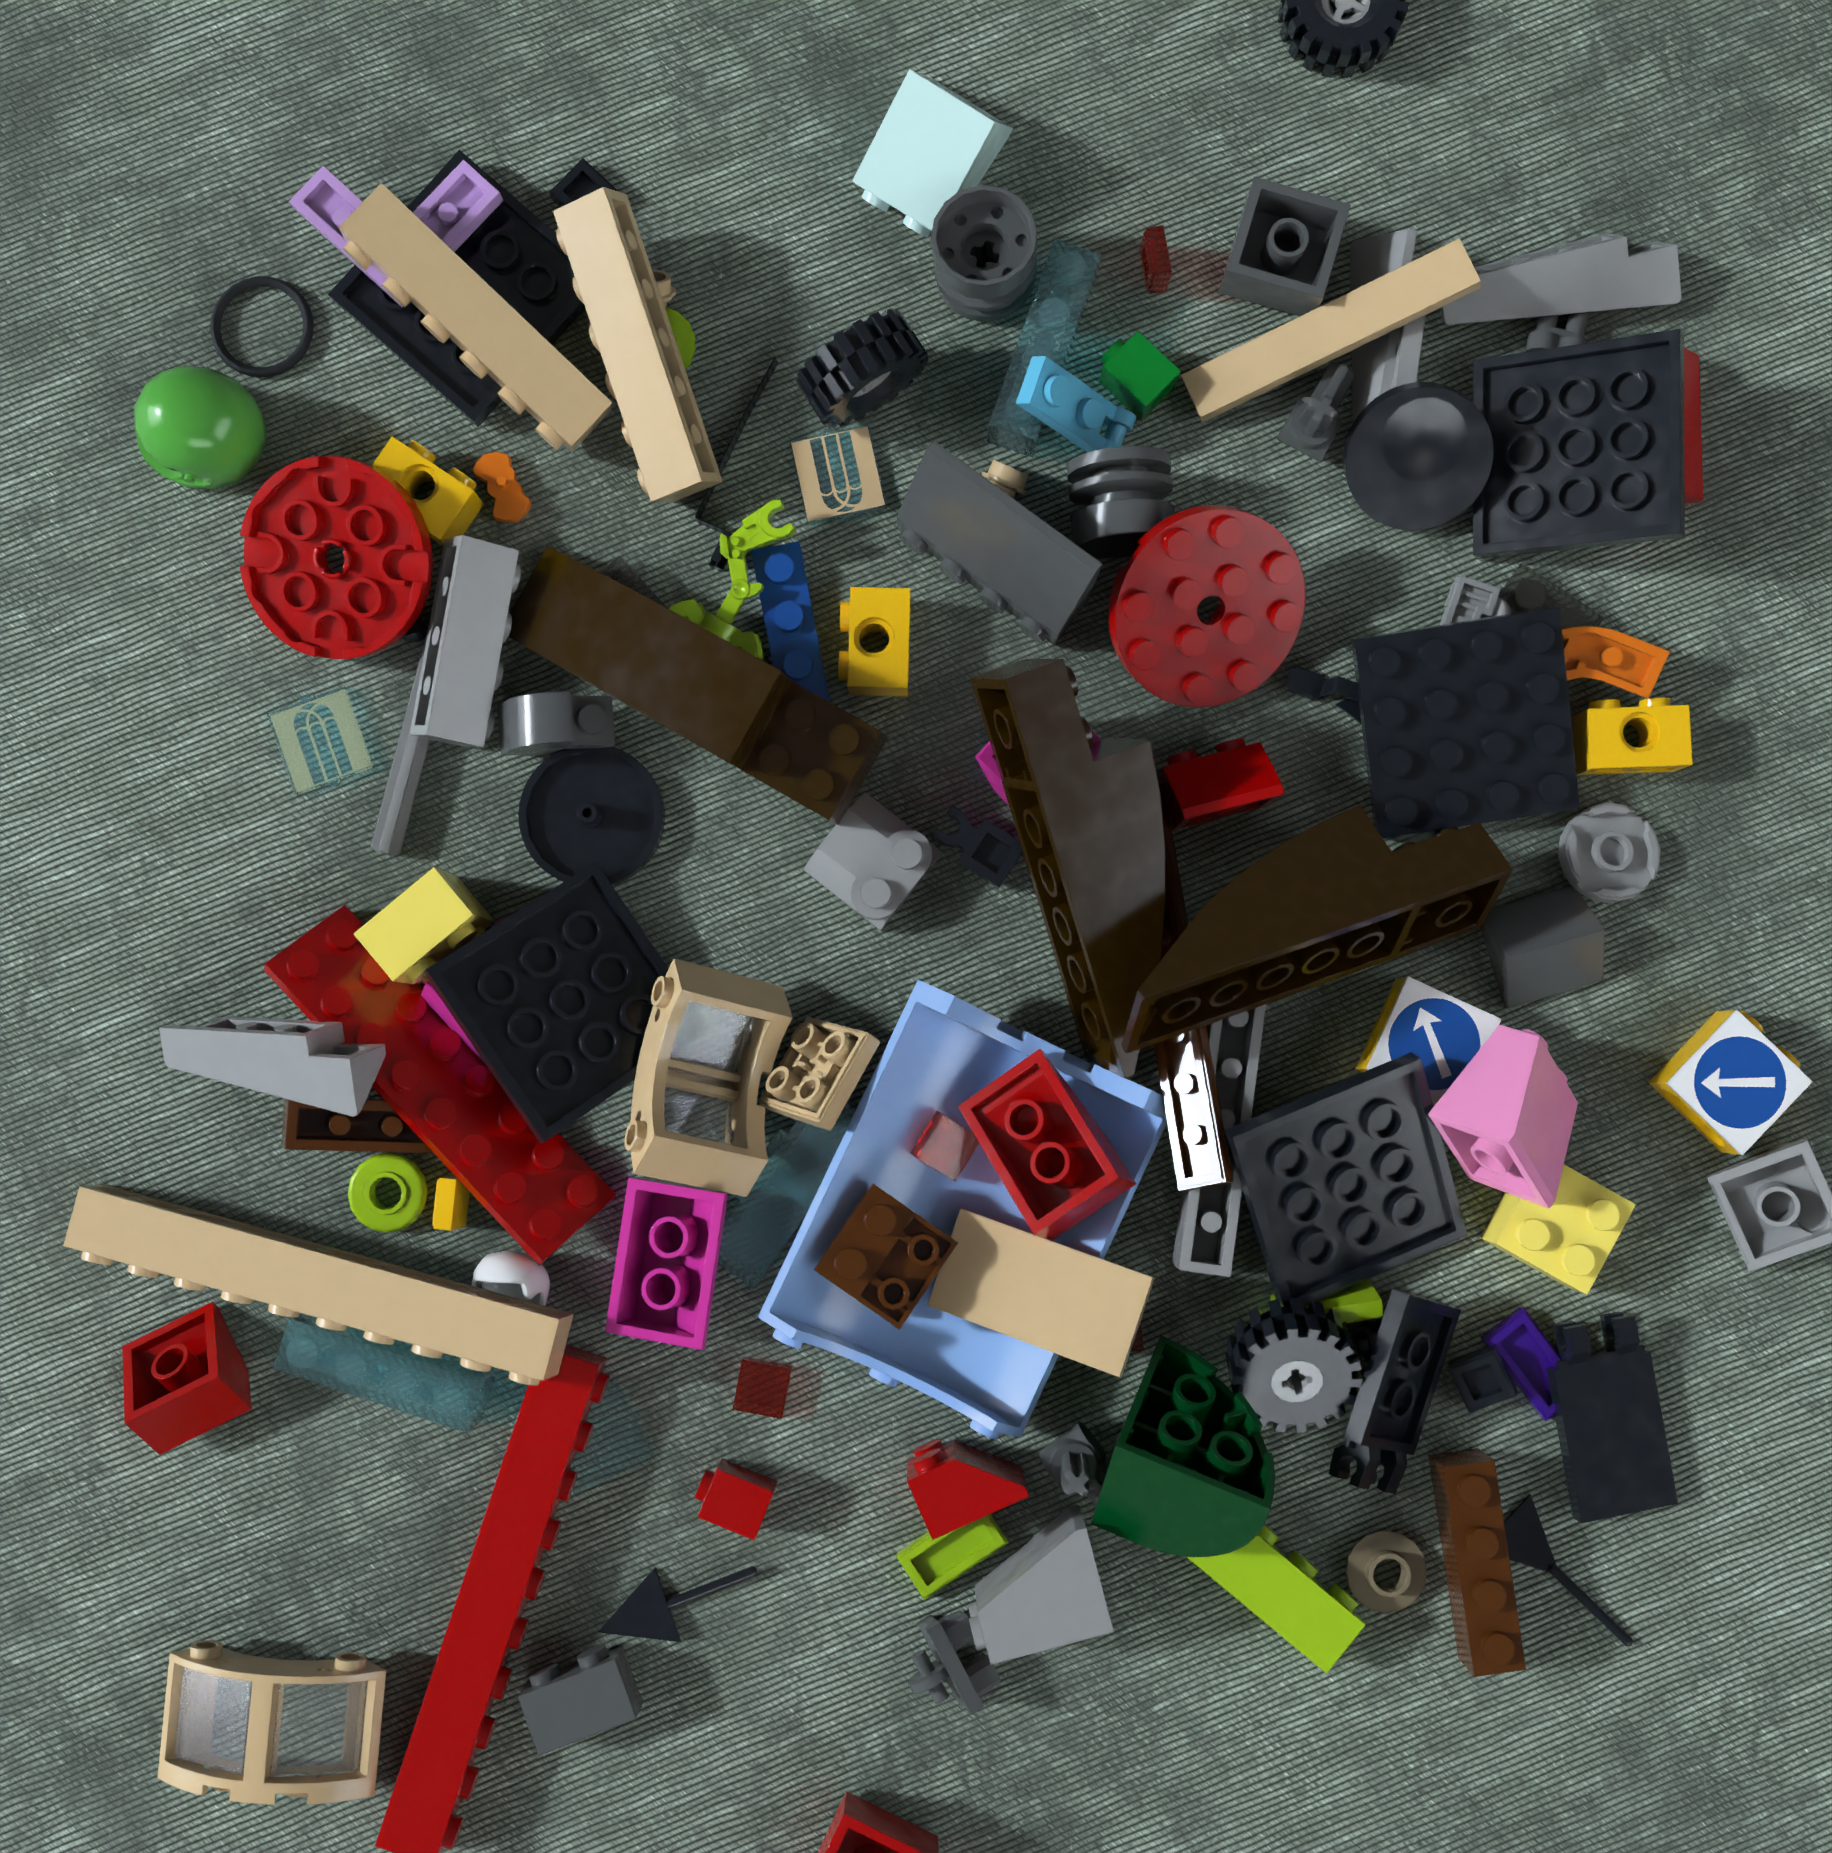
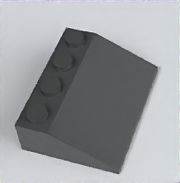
(995, 545)

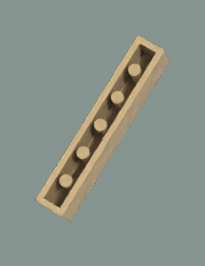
(475, 318)
(636, 345)

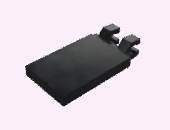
(1396, 1390)
(1609, 1421)

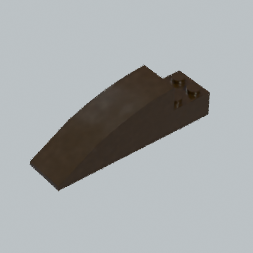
(695, 684)
(1089, 842)
(1315, 915)

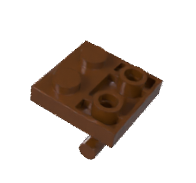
(885, 1256)

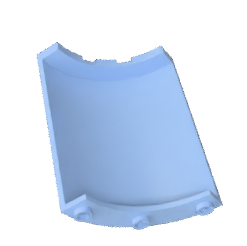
(933, 1064)

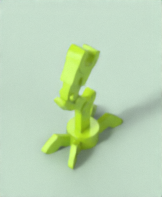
(753, 534)

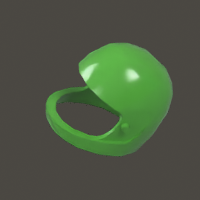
(200, 427)

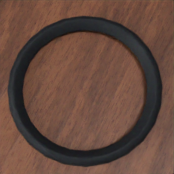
(229, 295)

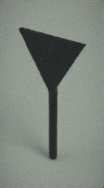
(1530, 1547)

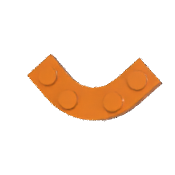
(1612, 658)

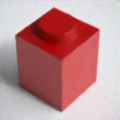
(735, 1498)

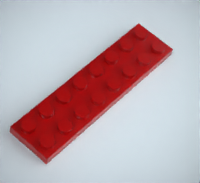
(442, 1089)

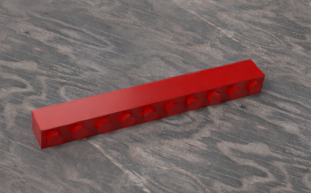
(491, 1606)

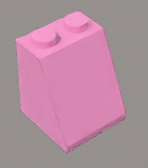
(1510, 1116)

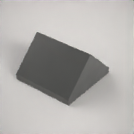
(1544, 946)

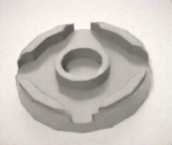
(1609, 853)

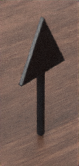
(648, 1610)

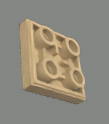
(818, 1072)

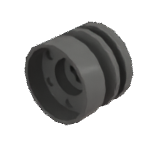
(980, 228)
(1120, 497)

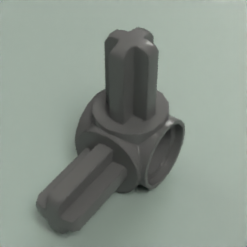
(1316, 418)
(1076, 1462)

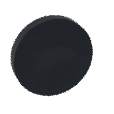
(1418, 456)
(591, 810)

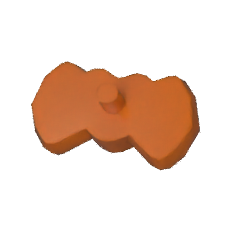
(502, 485)

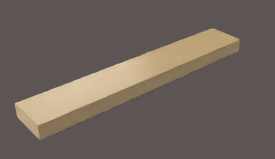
(1332, 330)

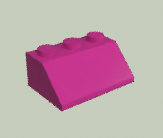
(666, 1262)

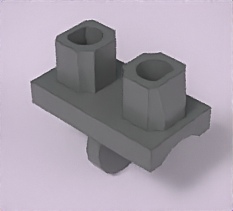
(966, 1681)

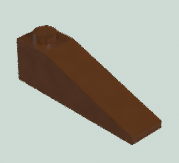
(372, 1130)

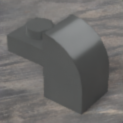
(555, 722)

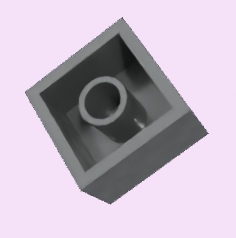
(1284, 247)

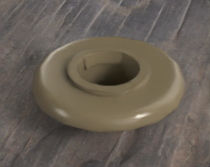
(1366, 1556)

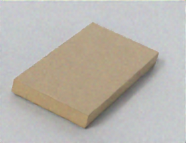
(1042, 1292)

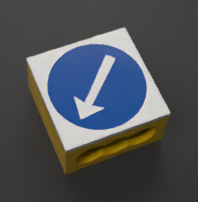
(1433, 1027)
(1731, 1081)

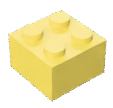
(423, 926)
(1568, 1238)

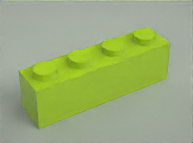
(1288, 1597)

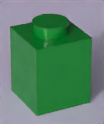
(1138, 374)

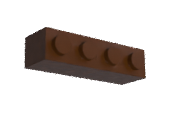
(1477, 1562)

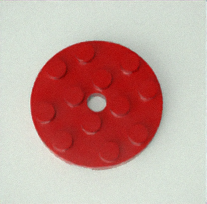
(384, 566)
(1176, 567)

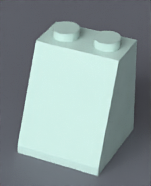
(928, 151)

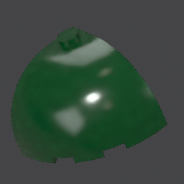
(1187, 1462)

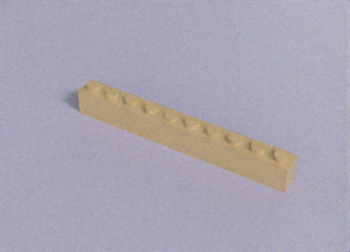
(319, 1282)

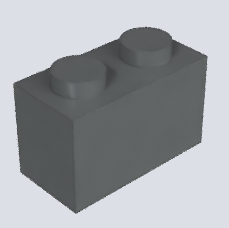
(579, 1698)

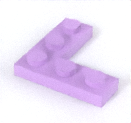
(449, 211)

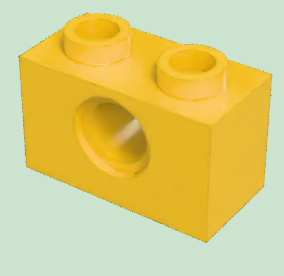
(453, 501)
(883, 612)
(1662, 733)

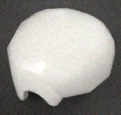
(514, 1276)

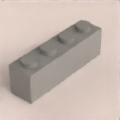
(465, 642)

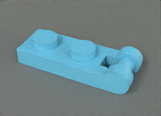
(1072, 406)

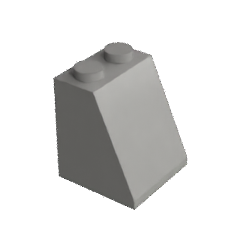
(1041, 1594)

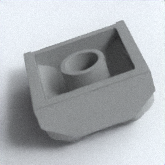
(872, 861)
(1775, 1203)

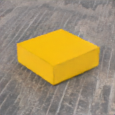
(450, 1204)

